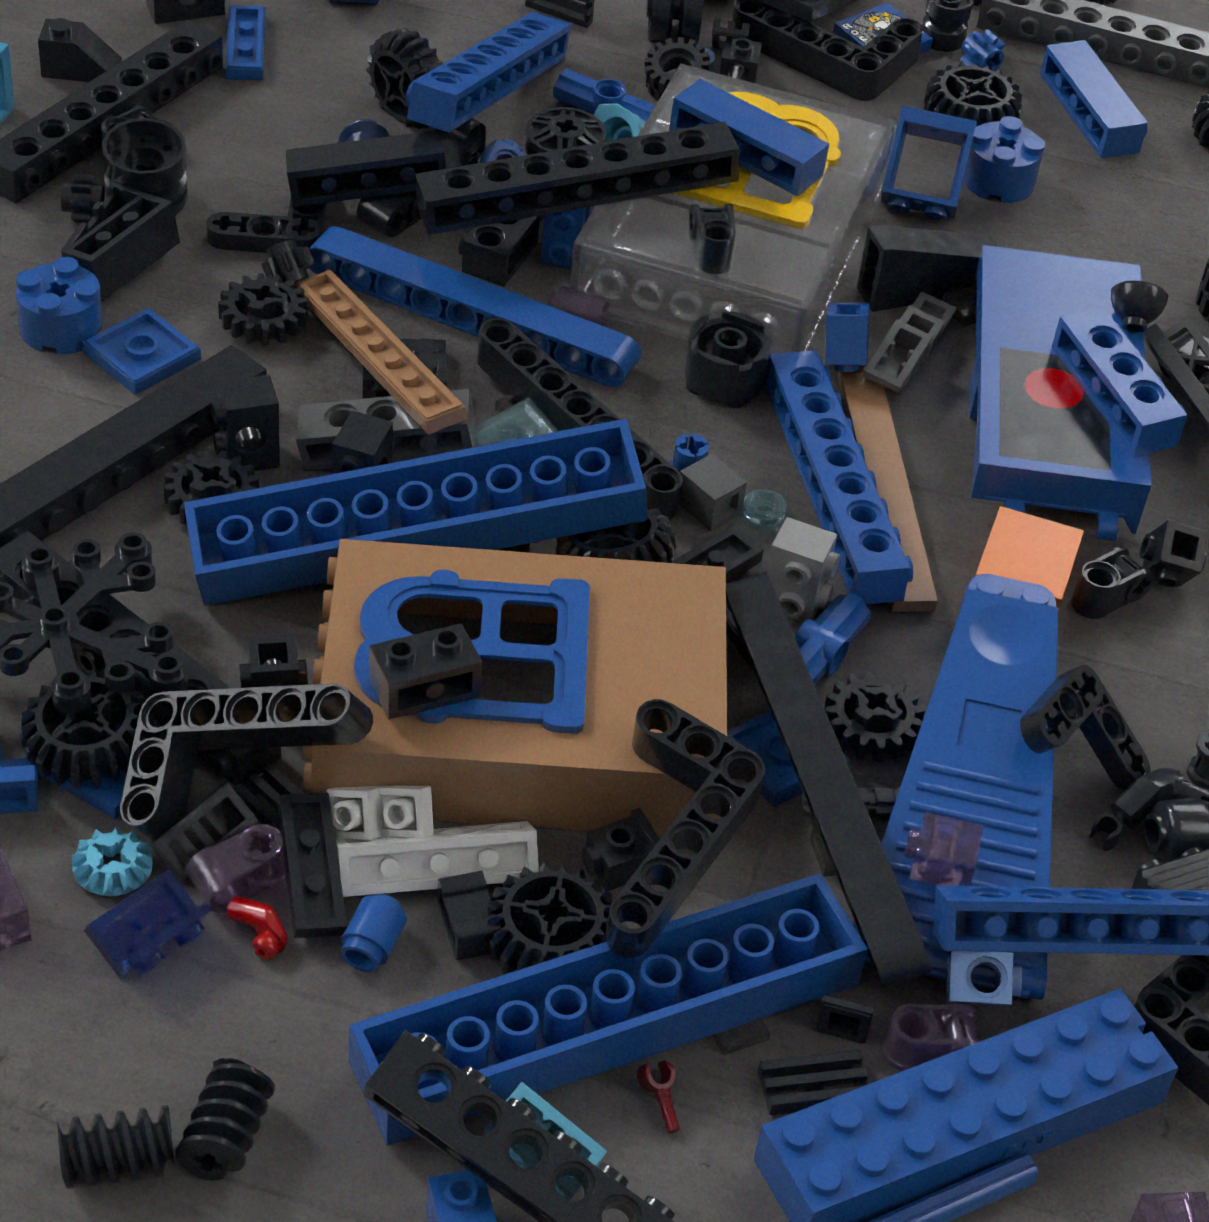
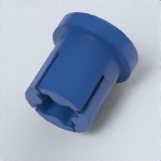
(688, 455)

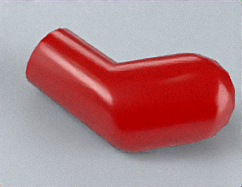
(271, 934)

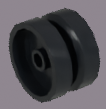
(662, 12)

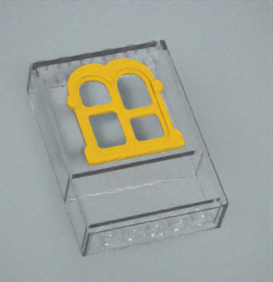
(783, 253)

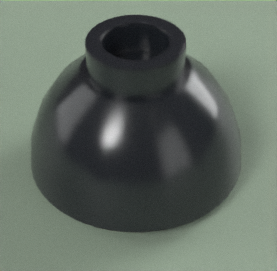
(1138, 303)

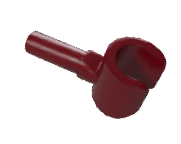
(661, 1091)

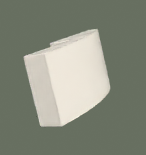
(381, 811)

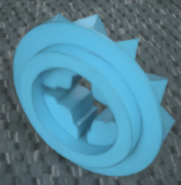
(115, 877)

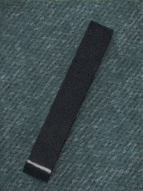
(529, 372)

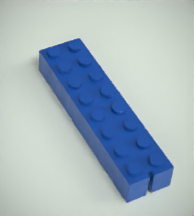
(963, 1111)

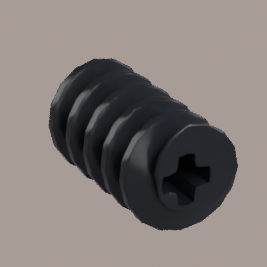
(224, 1119)
(115, 1147)

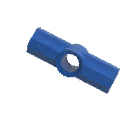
(588, 94)
(828, 638)

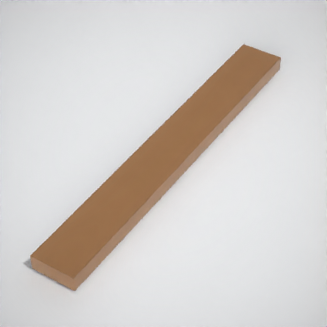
(382, 353)
(874, 429)

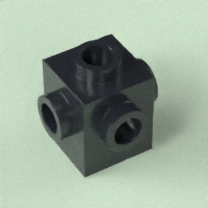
(1174, 552)
(273, 663)

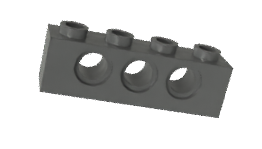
(322, 422)

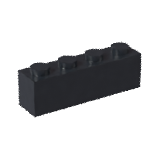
(362, 167)

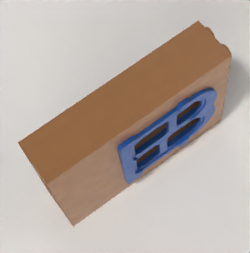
(567, 764)

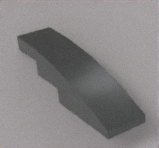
(909, 342)

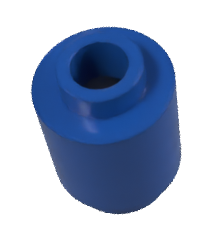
(372, 932)

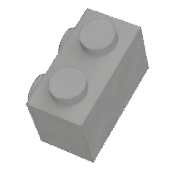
(800, 568)

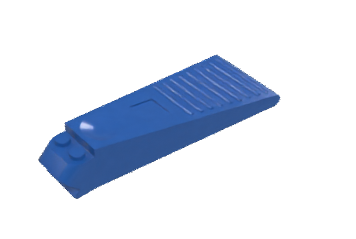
(976, 763)

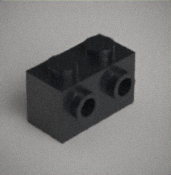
(425, 671)

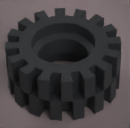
(669, 58)

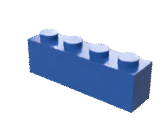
(1093, 99)
(766, 143)

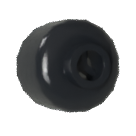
(1176, 827)

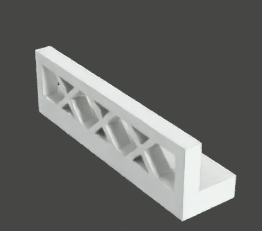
(418, 863)

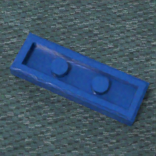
(245, 42)

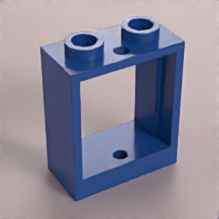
(934, 127)

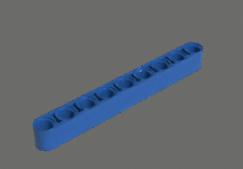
(468, 302)

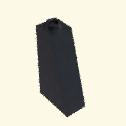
(912, 260)

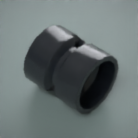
(947, 23)

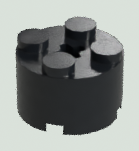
(727, 358)

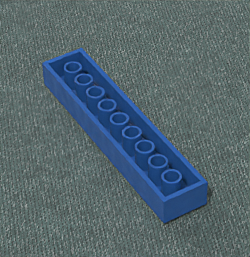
(459, 498)
(611, 1010)

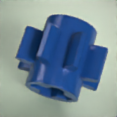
(983, 50)

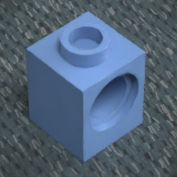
(959, 984)

